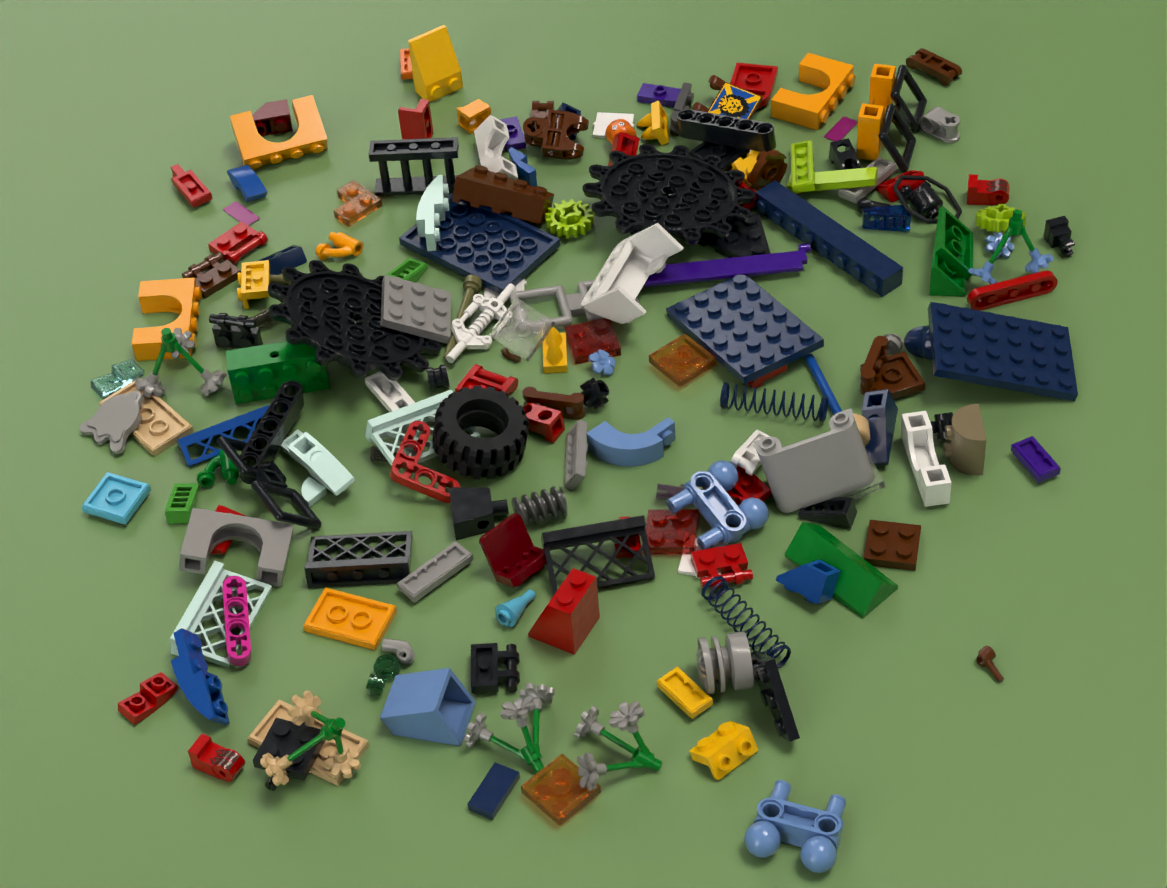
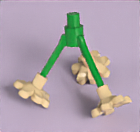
(306, 711)

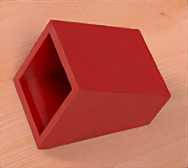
(569, 613)

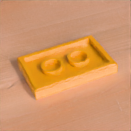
(350, 618)

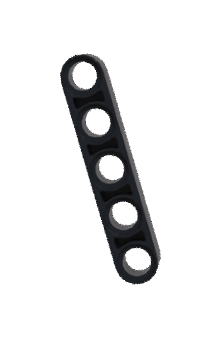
(726, 130)
(273, 427)

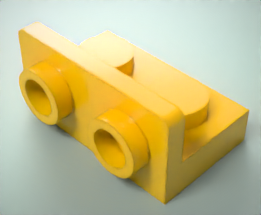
(253, 281)

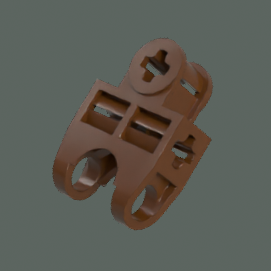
(555, 132)

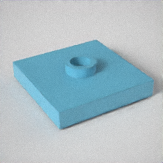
(116, 498)

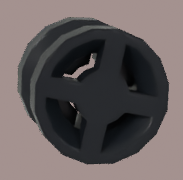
(437, 377)

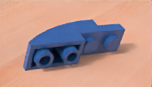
(197, 684)

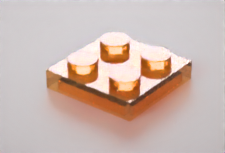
(682, 360)
(558, 790)

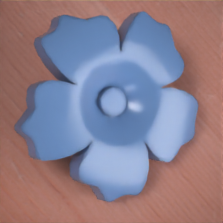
(602, 362)

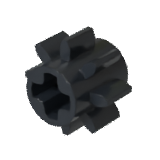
(594, 393)
(940, 422)

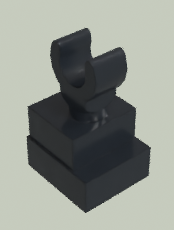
(1059, 234)

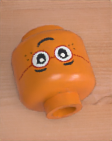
(617, 126)

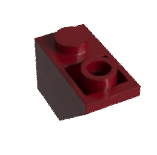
(273, 118)

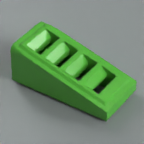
(404, 270)
(185, 498)

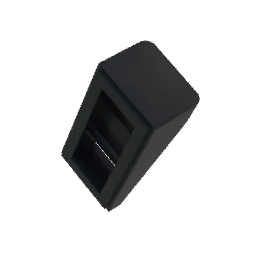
(837, 512)

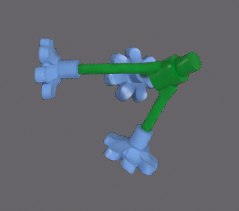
(1001, 244)

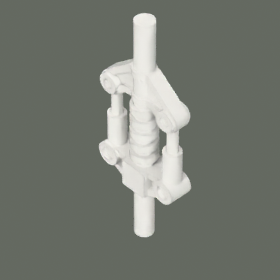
(469, 338)

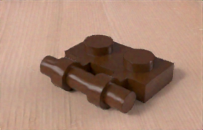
(216, 278)

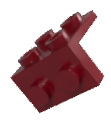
(512, 552)

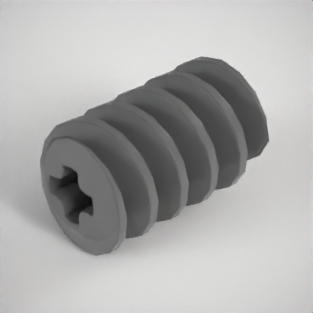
(540, 506)

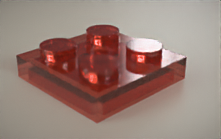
(590, 337)
(672, 531)

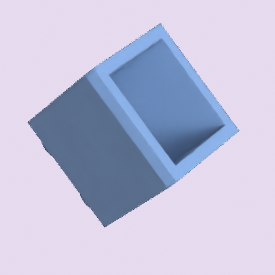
(429, 707)

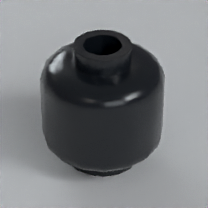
(926, 202)

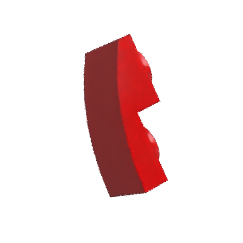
(152, 695)

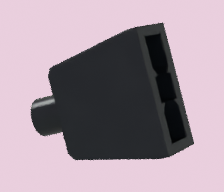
(474, 511)

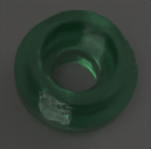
(387, 661)
(376, 683)

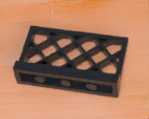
(599, 533)
(358, 569)

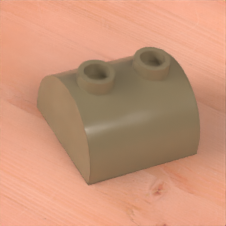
(967, 440)

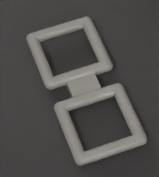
(569, 304)

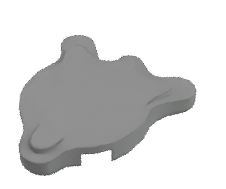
(115, 420)

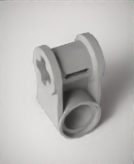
(941, 125)

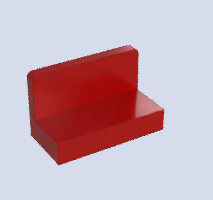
(416, 122)

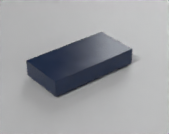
(493, 790)

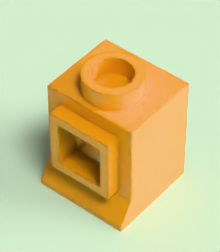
(473, 115)

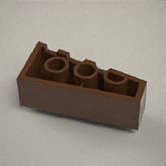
(502, 194)

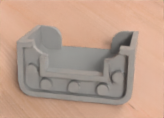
(816, 466)

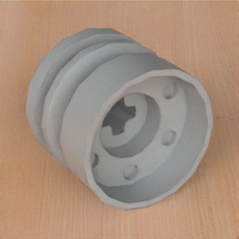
(725, 662)

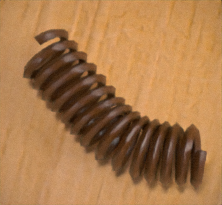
(509, 355)

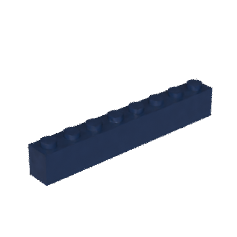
(829, 238)

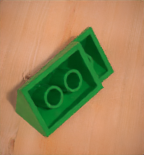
(951, 256)
(859, 583)

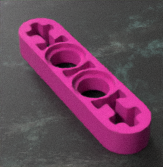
(236, 620)

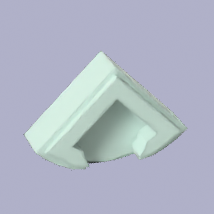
(312, 491)

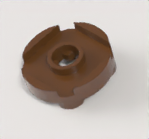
(768, 168)

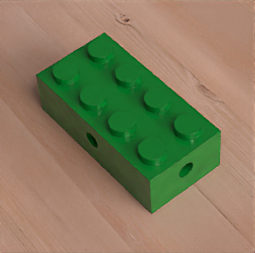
(261, 370)

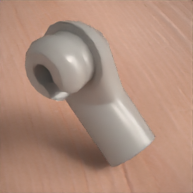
(401, 648)

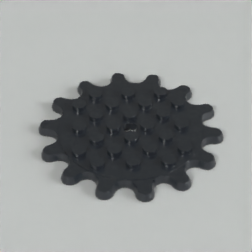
(671, 190)
(323, 315)

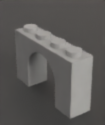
(210, 528)

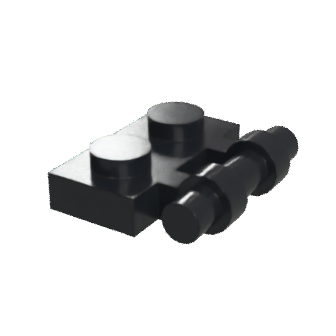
(235, 331)
(485, 668)

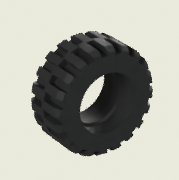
(480, 455)

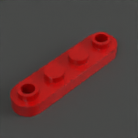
(1012, 290)

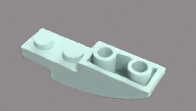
(432, 211)
(318, 461)

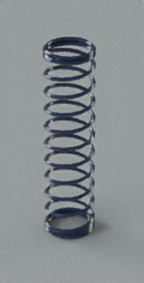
(725, 396)
(718, 594)

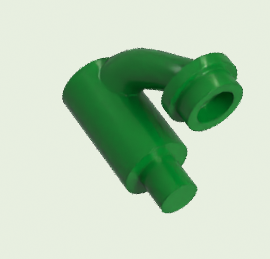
(229, 471)

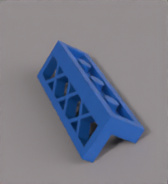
(216, 430)

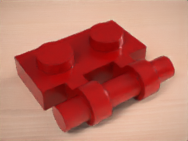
(724, 560)

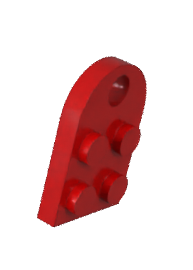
(756, 79)

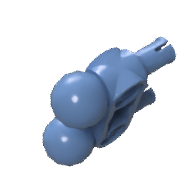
(718, 506)
(798, 825)

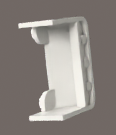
(626, 272)

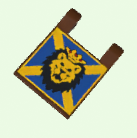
(731, 100)

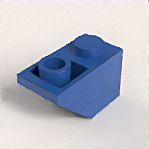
(812, 580)

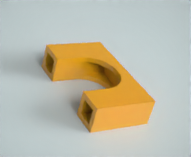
(814, 109)
(872, 114)
(257, 151)
(166, 296)

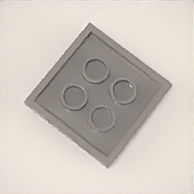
(416, 309)

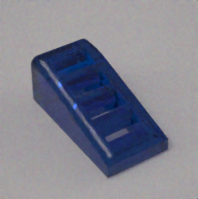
(898, 220)

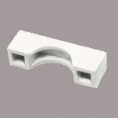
(490, 141)
(930, 477)

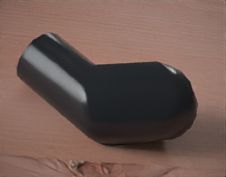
(906, 190)
(865, 203)

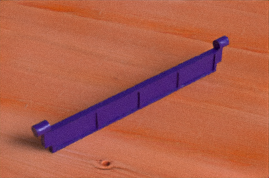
(730, 267)

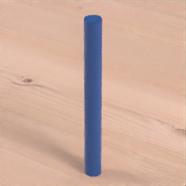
(822, 383)

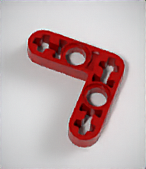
(411, 465)

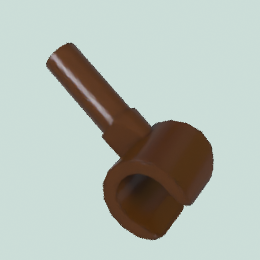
(985, 658)

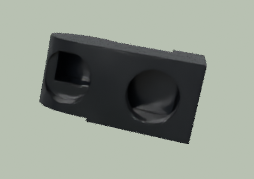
(845, 159)

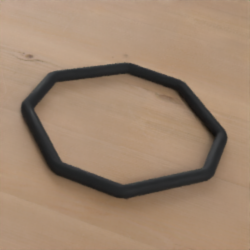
(907, 209)

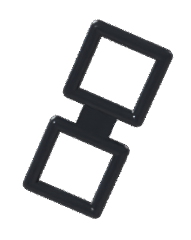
(902, 118)
(269, 482)

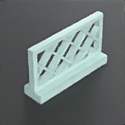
(395, 422)
(203, 602)

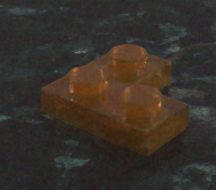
(358, 203)

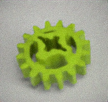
(569, 218)
(996, 218)

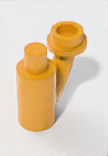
(345, 246)

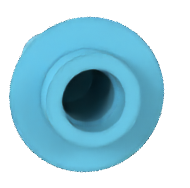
(510, 611)

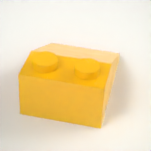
(434, 64)

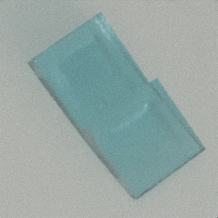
(122, 375)

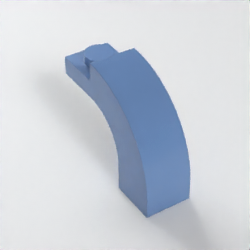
(630, 449)

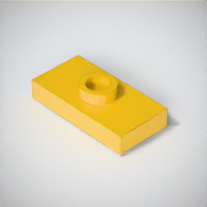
(684, 692)

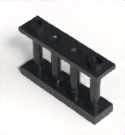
(408, 150)

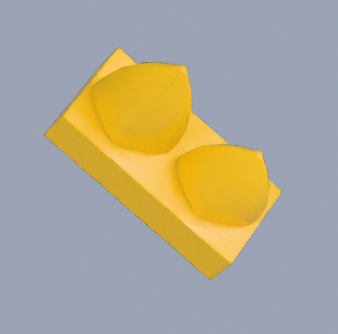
(657, 124)
(555, 352)

